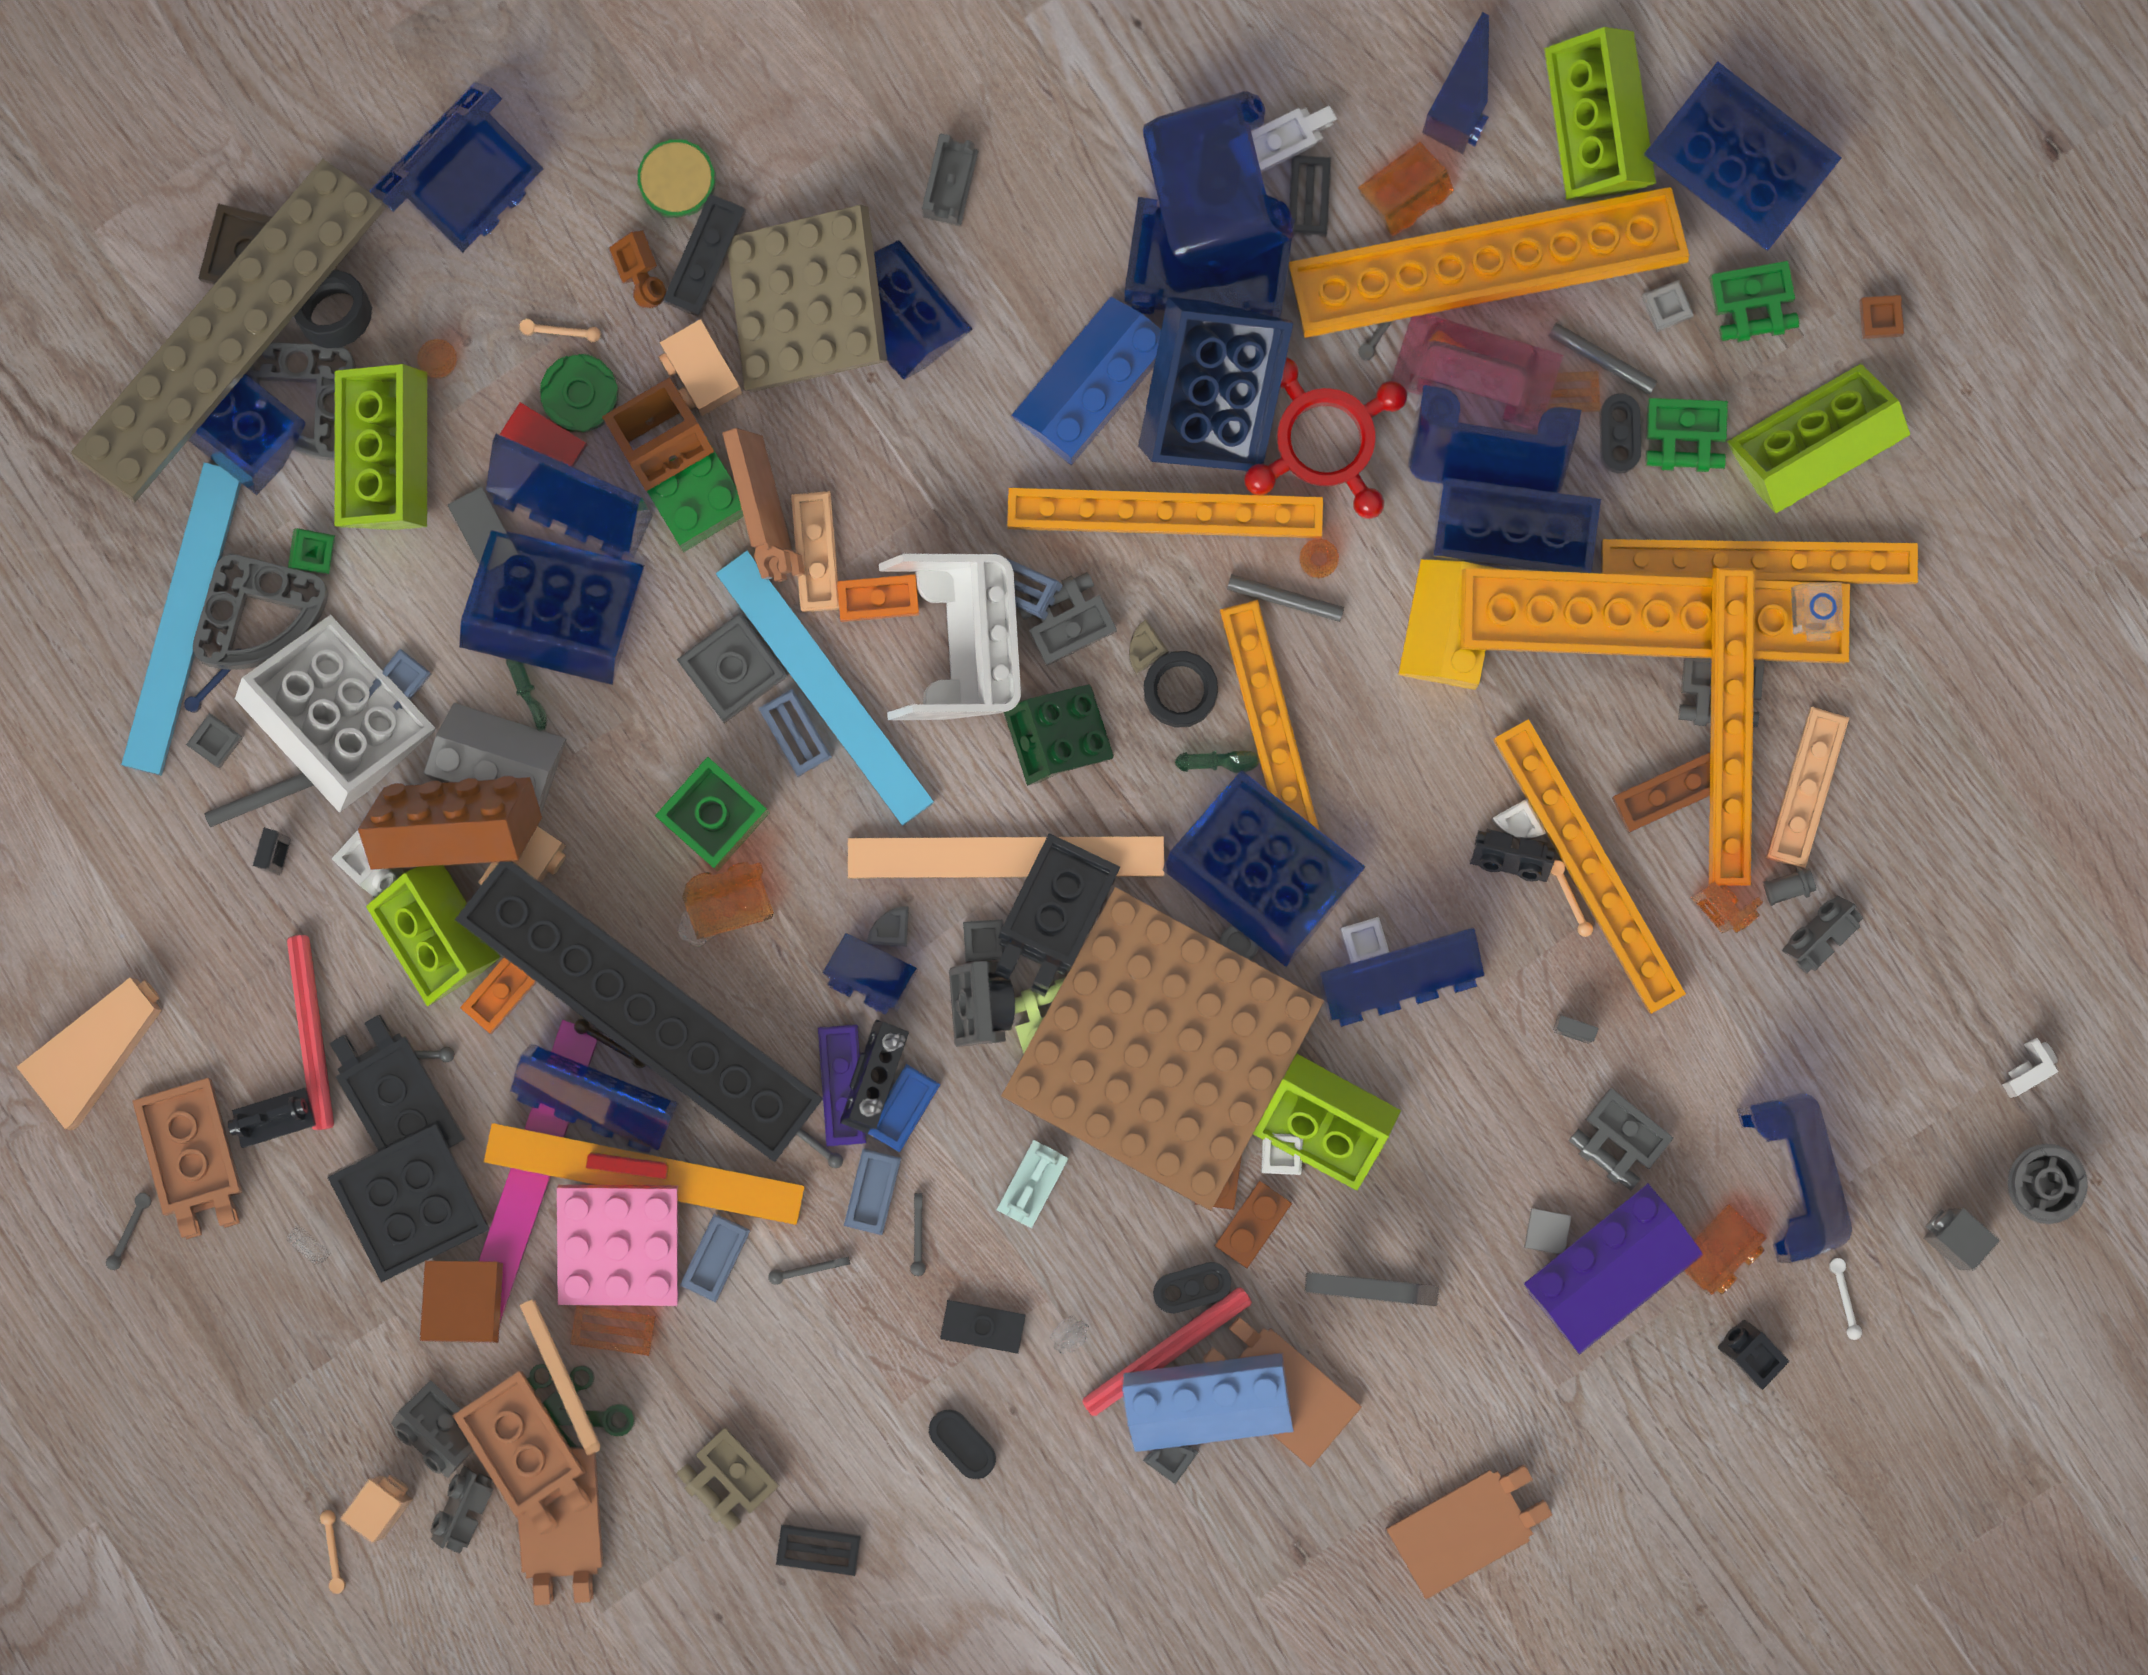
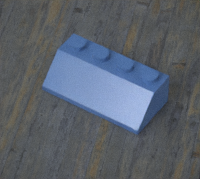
(1207, 1402)

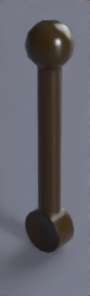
(582, 1027)

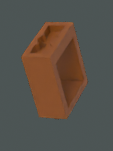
(652, 459)

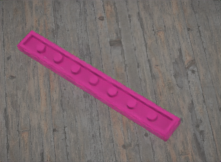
(526, 1189)

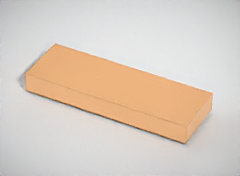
(817, 546)

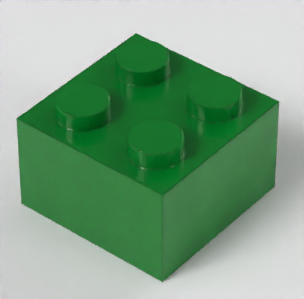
(697, 501)
(712, 814)

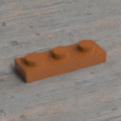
(1664, 793)

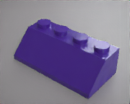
(1613, 1269)

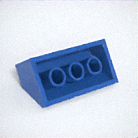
(1091, 380)

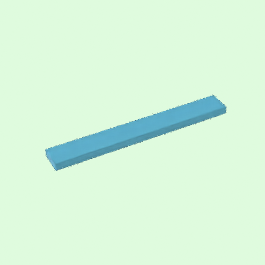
(173, 645)
(825, 688)

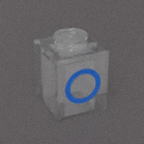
(1817, 610)

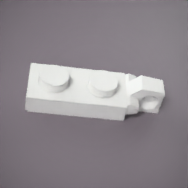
(1290, 135)

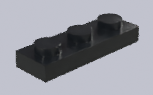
(704, 255)

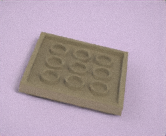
(806, 299)

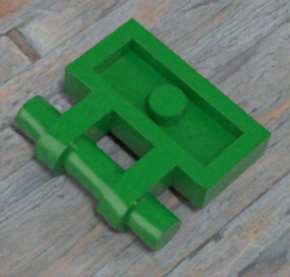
(1752, 289)
(1686, 421)

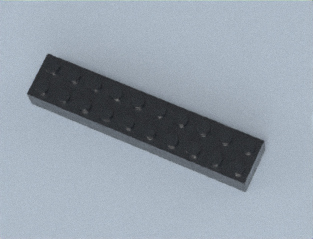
(639, 1008)

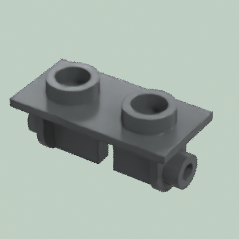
(1835, 920)
(452, 1522)

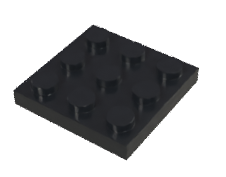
(408, 1202)

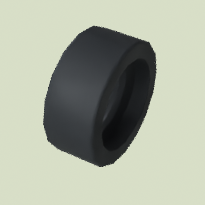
(350, 326)
(1191, 661)

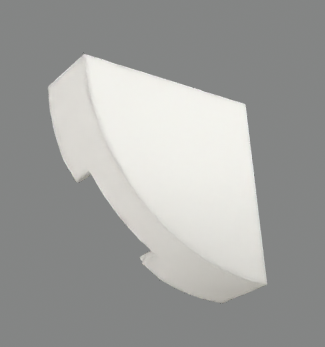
(1520, 821)

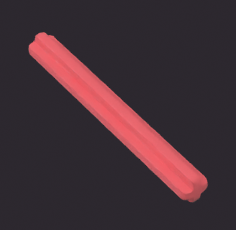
(310, 1030)
(1170, 1348)

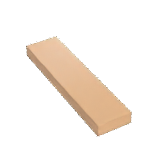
(1807, 787)
(560, 1377)

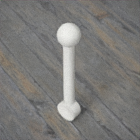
(1837, 1267)

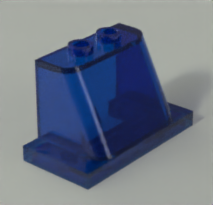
(461, 171)

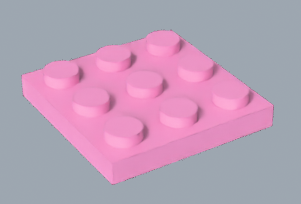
(617, 1245)

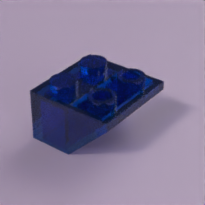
(869, 972)

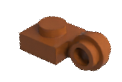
(633, 262)

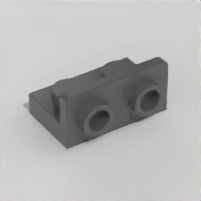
(432, 1430)

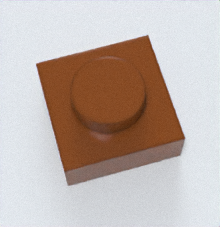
(1881, 316)

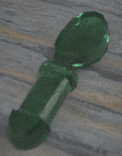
(524, 689)
(1233, 761)

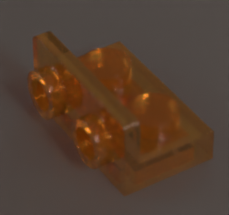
(1407, 188)
(727, 900)
(1720, 907)
(1725, 1247)

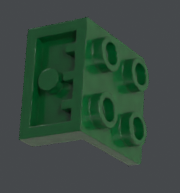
(1058, 733)

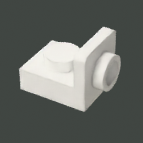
(355, 863)
(2027, 1076)

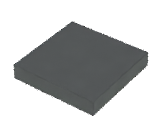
(732, 668)

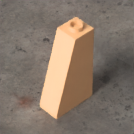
(88, 1053)

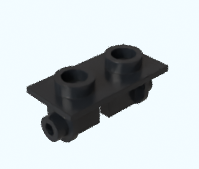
(1530, 861)
(272, 1118)

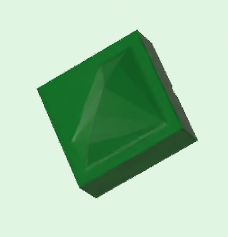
(311, 551)

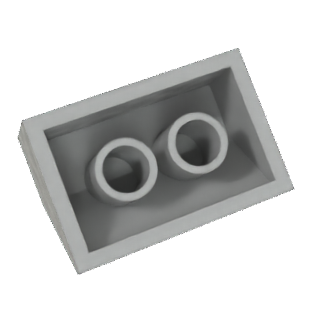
(493, 747)

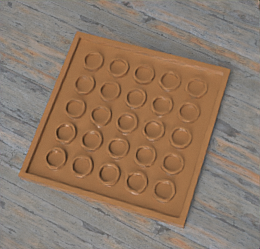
(1162, 1049)

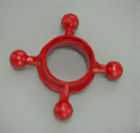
(1367, 501)

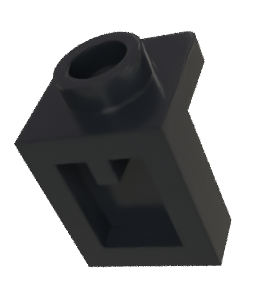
(1753, 1353)

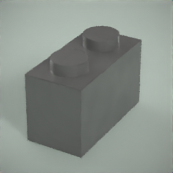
(1960, 1238)

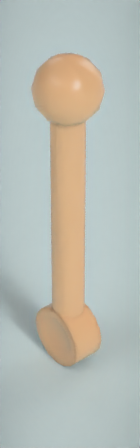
(528, 328)
(1584, 928)
(337, 1583)

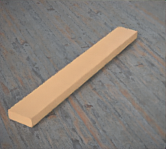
(991, 856)

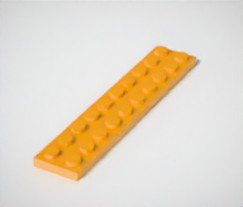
(1488, 262)
(1627, 616)

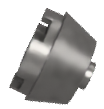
(2047, 1183)

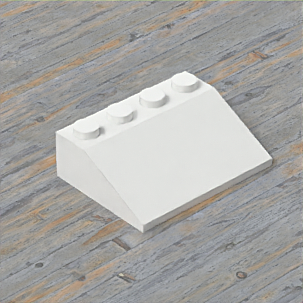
(313, 712)

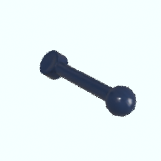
(192, 703)

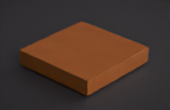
(461, 1301)

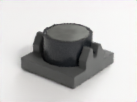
(980, 1004)

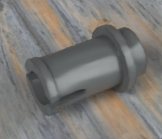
(1790, 886)

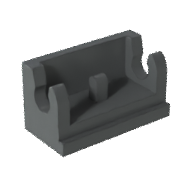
(949, 180)

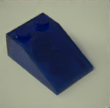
(1459, 108)

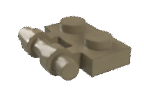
(736, 1471)

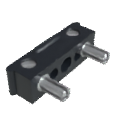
(859, 1110)

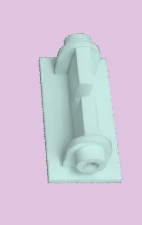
(1032, 1184)

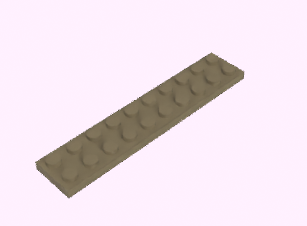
(228, 330)

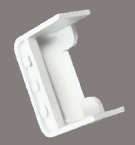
(980, 634)

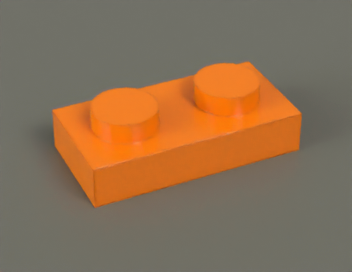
(878, 598)
(498, 995)

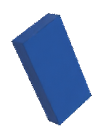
(904, 1107)

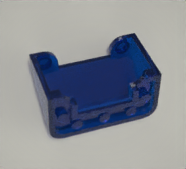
(1214, 184)
(1486, 454)
(1827, 1218)

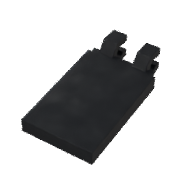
(1055, 910)
(391, 1088)

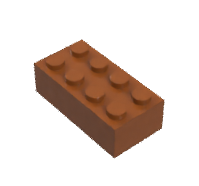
(450, 823)

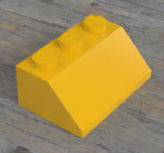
(1434, 628)

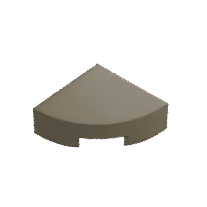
(1145, 647)

